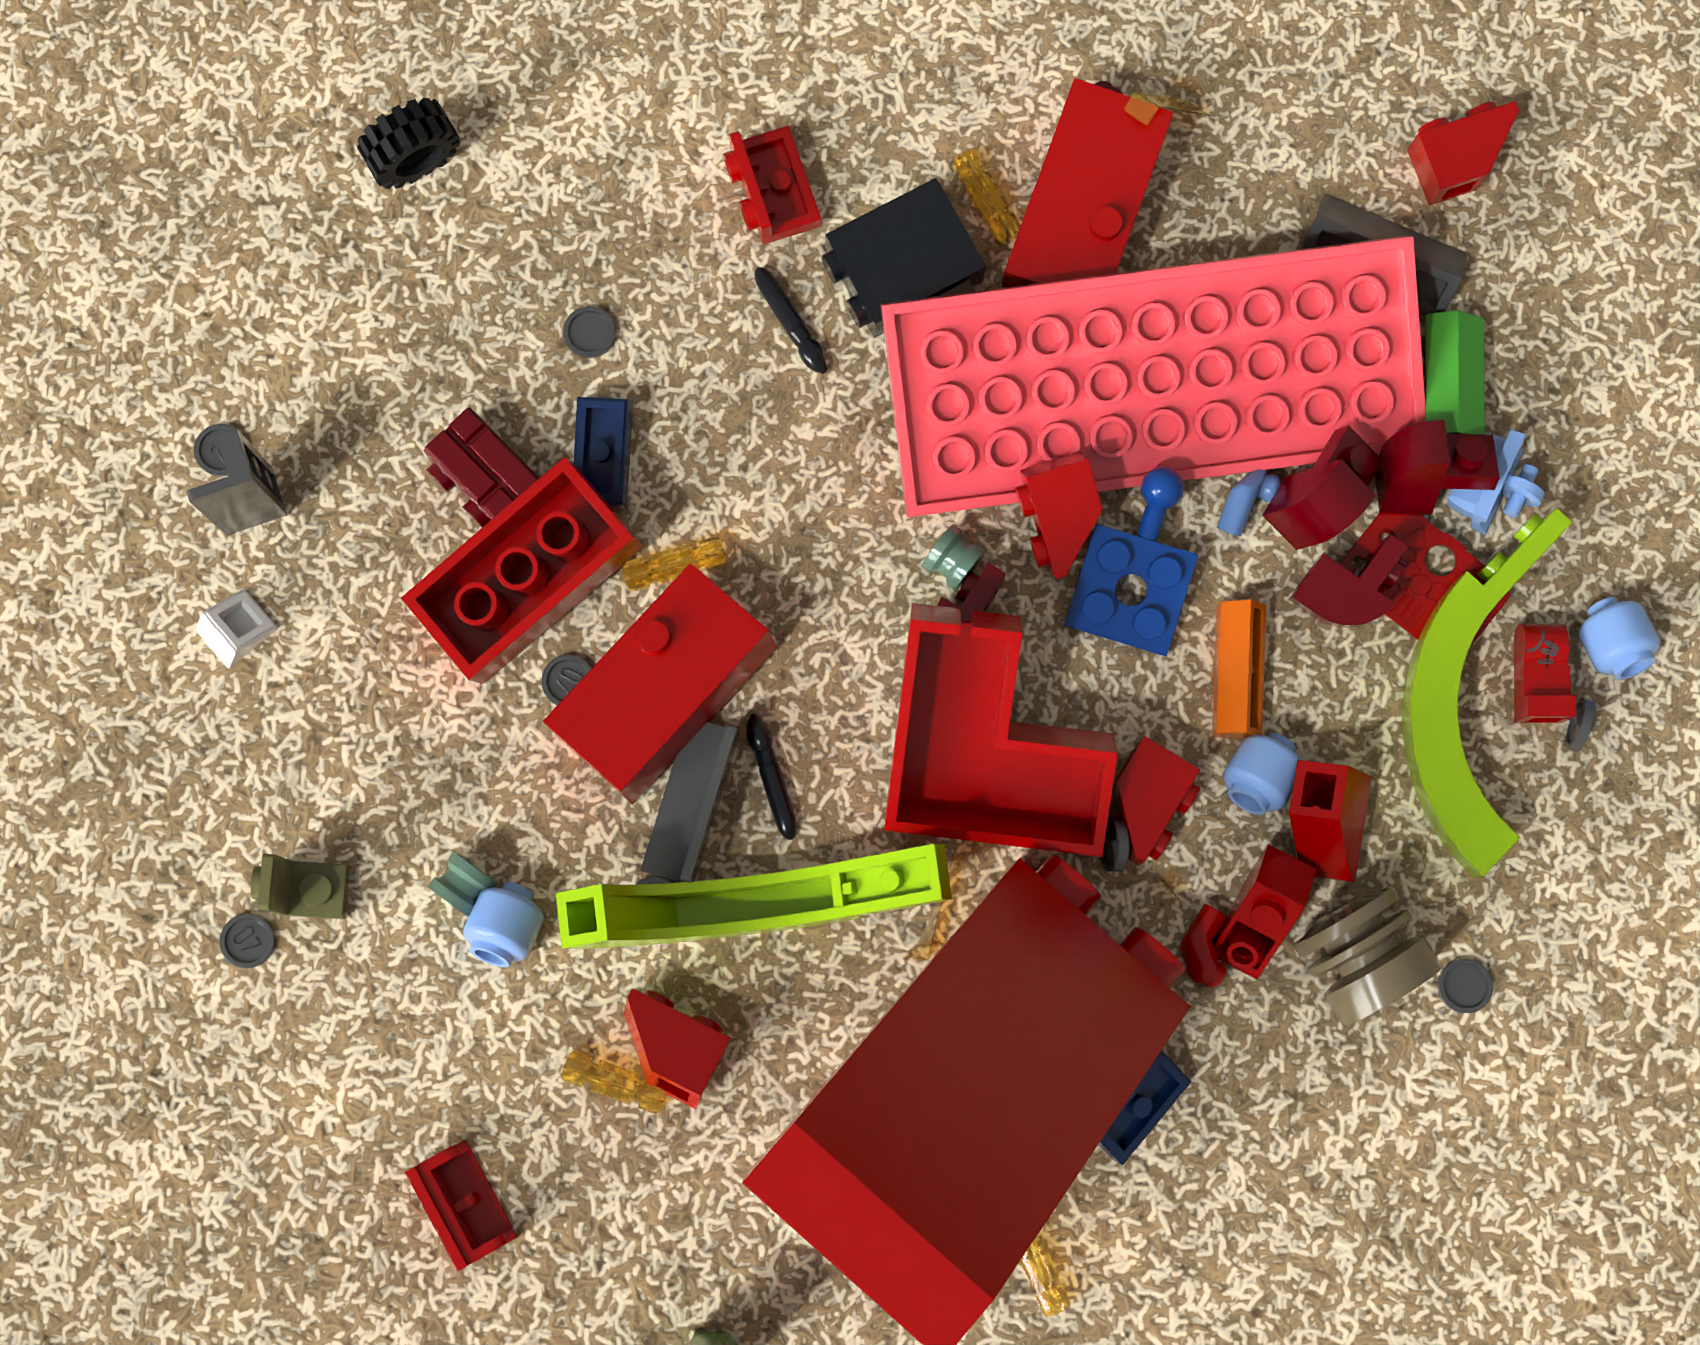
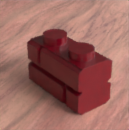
(478, 465)

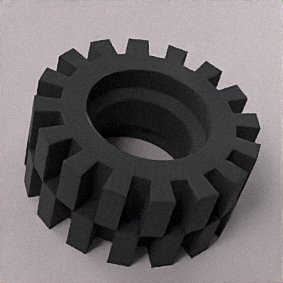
(408, 143)

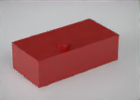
(1086, 189)
(522, 572)
(661, 683)

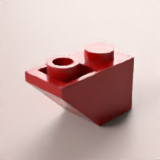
(1460, 153)
(1063, 507)
(1149, 793)
(1329, 817)
(1264, 911)
(673, 1048)

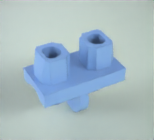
(1520, 491)

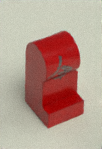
(1542, 674)

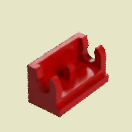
(461, 1204)

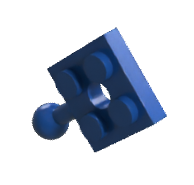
(1160, 566)

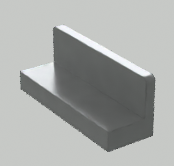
(1437, 264)
(247, 494)
(690, 804)

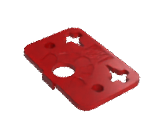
(1417, 589)

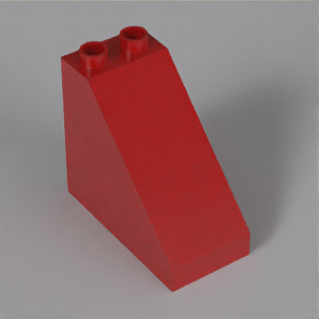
(974, 1101)

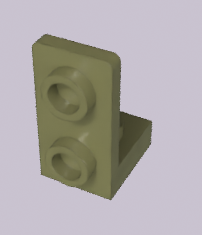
(300, 888)

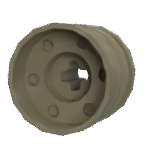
(1367, 955)

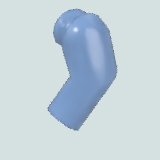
(1242, 498)

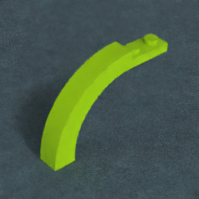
(1430, 703)
(752, 904)

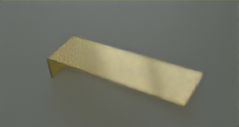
(1144, 105)
(922, 959)

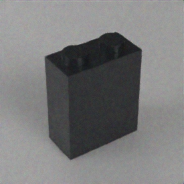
(901, 254)

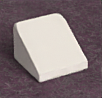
(235, 627)

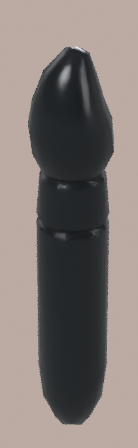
(808, 348)
(771, 775)

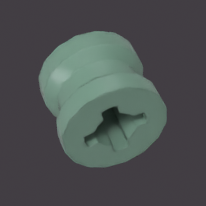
(954, 557)
(461, 883)

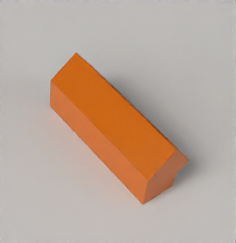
(1239, 669)

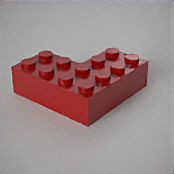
(971, 769)

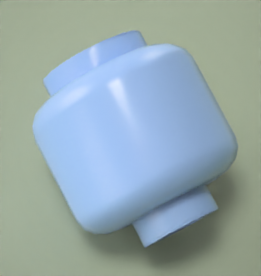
(1619, 638)
(1262, 773)
(503, 924)

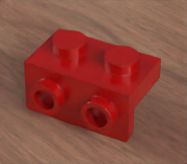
(774, 184)

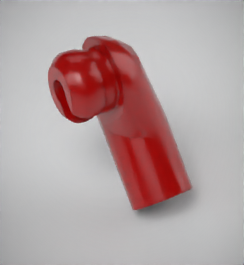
(1198, 949)

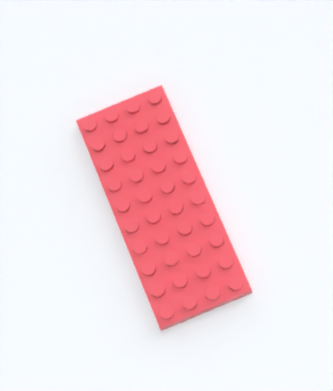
(1154, 370)

